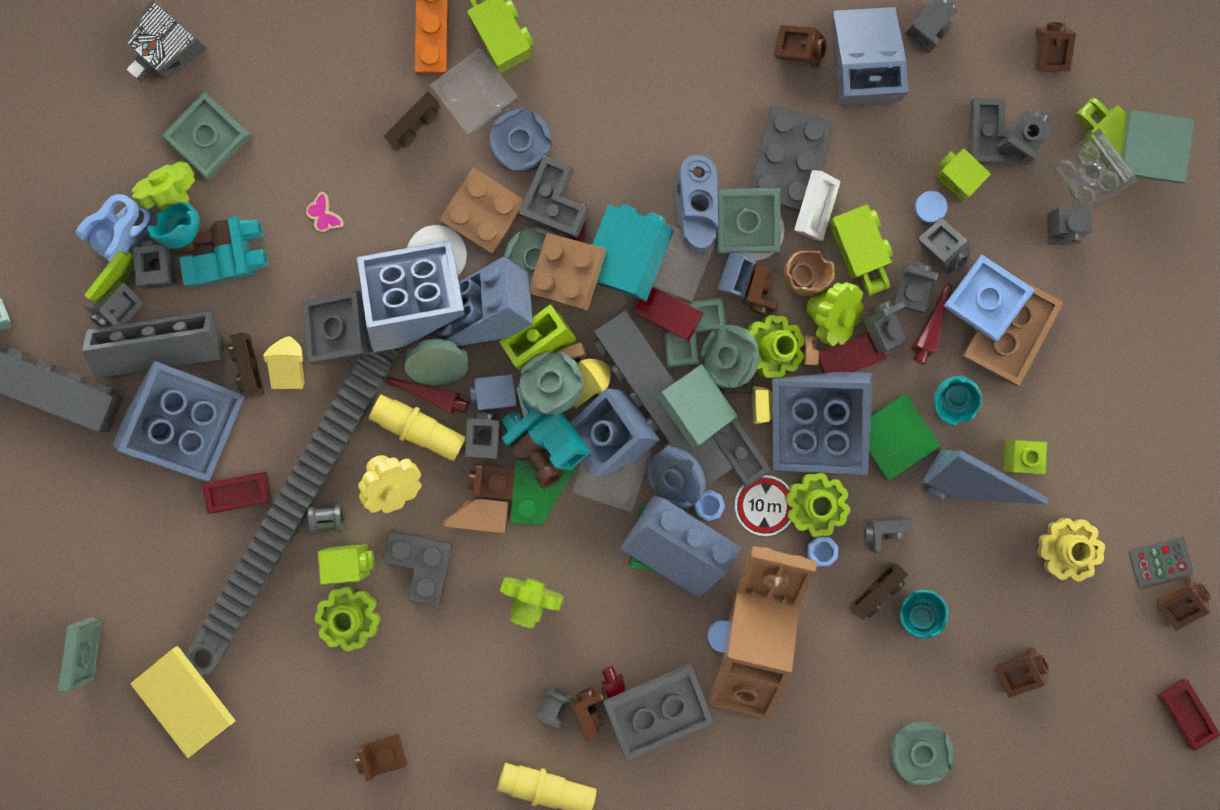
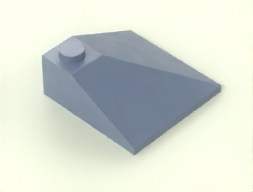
(409, 293)
(178, 421)
(822, 422)
(965, 477)

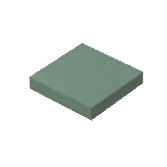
(206, 135)
(1157, 146)
(748, 220)
(697, 406)
(80, 654)

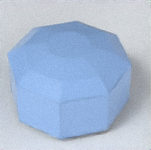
(710, 505)
(822, 550)

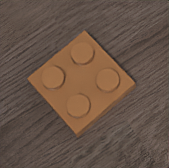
(482, 211)
(567, 271)

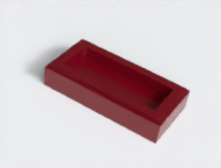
(669, 314)
(850, 356)
(236, 492)
(1189, 715)

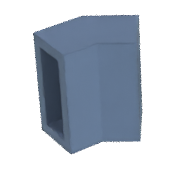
(736, 275)

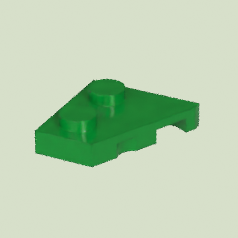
(530, 501)

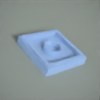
(989, 298)

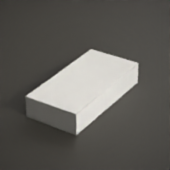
(817, 205)

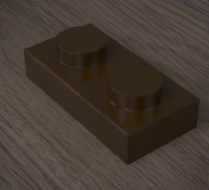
(422, 112)
(243, 354)
(870, 600)

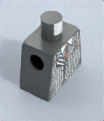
(160, 44)

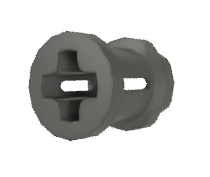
(326, 519)
(554, 706)

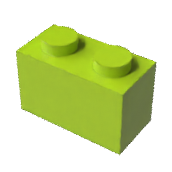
(546, 334)
(345, 563)

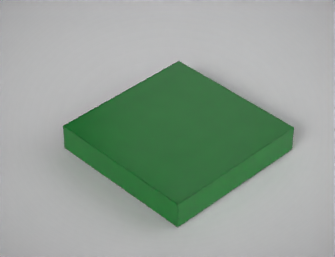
(899, 437)

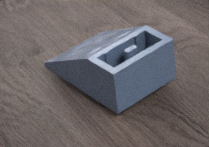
(869, 56)
(493, 303)

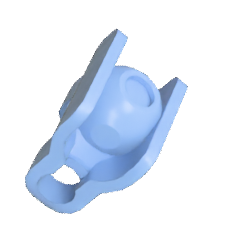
(112, 232)

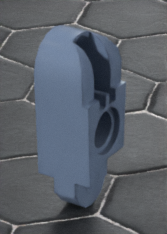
(697, 227)

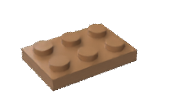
(1019, 343)

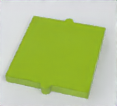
(118, 269)

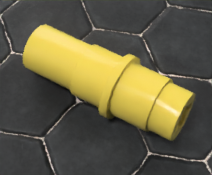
(416, 427)
(545, 788)

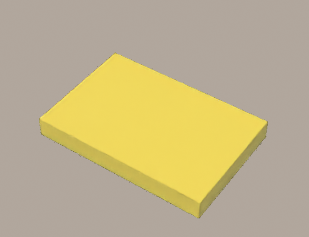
(182, 702)

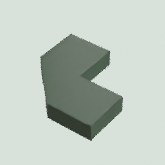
(684, 353)

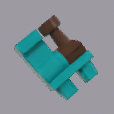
(231, 254)
(538, 432)

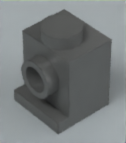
(932, 24)
(1017, 140)
(1069, 225)
(144, 259)
(474, 445)

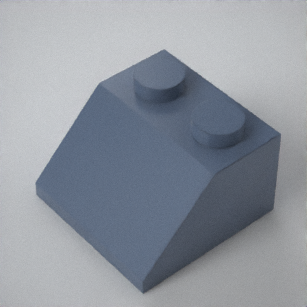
(613, 432)

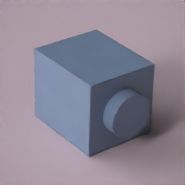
(494, 392)

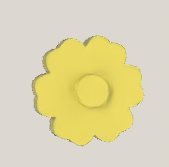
(388, 484)
(1071, 549)

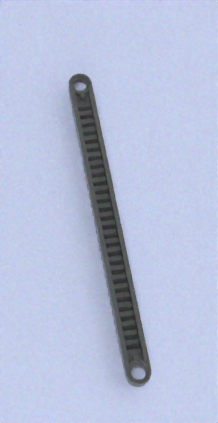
(292, 505)

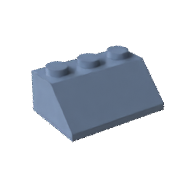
(680, 547)

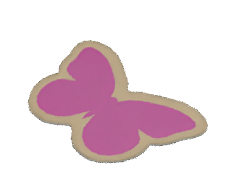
(322, 216)

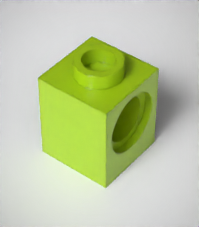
(961, 174)
(1025, 456)

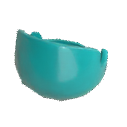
(175, 225)
(957, 400)
(924, 614)

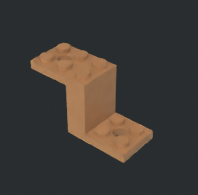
(762, 632)

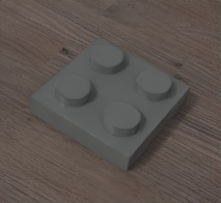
(335, 327)

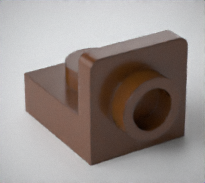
(800, 44)
(1055, 47)
(759, 285)
(492, 482)
(1185, 604)
(1023, 673)
(587, 717)
(380, 757)

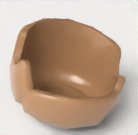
(808, 273)

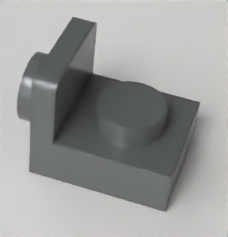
(946, 245)
(915, 286)
(115, 306)
(884, 326)
(891, 528)

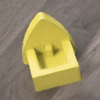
(285, 364)
(595, 378)
(761, 404)

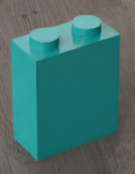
(633, 249)

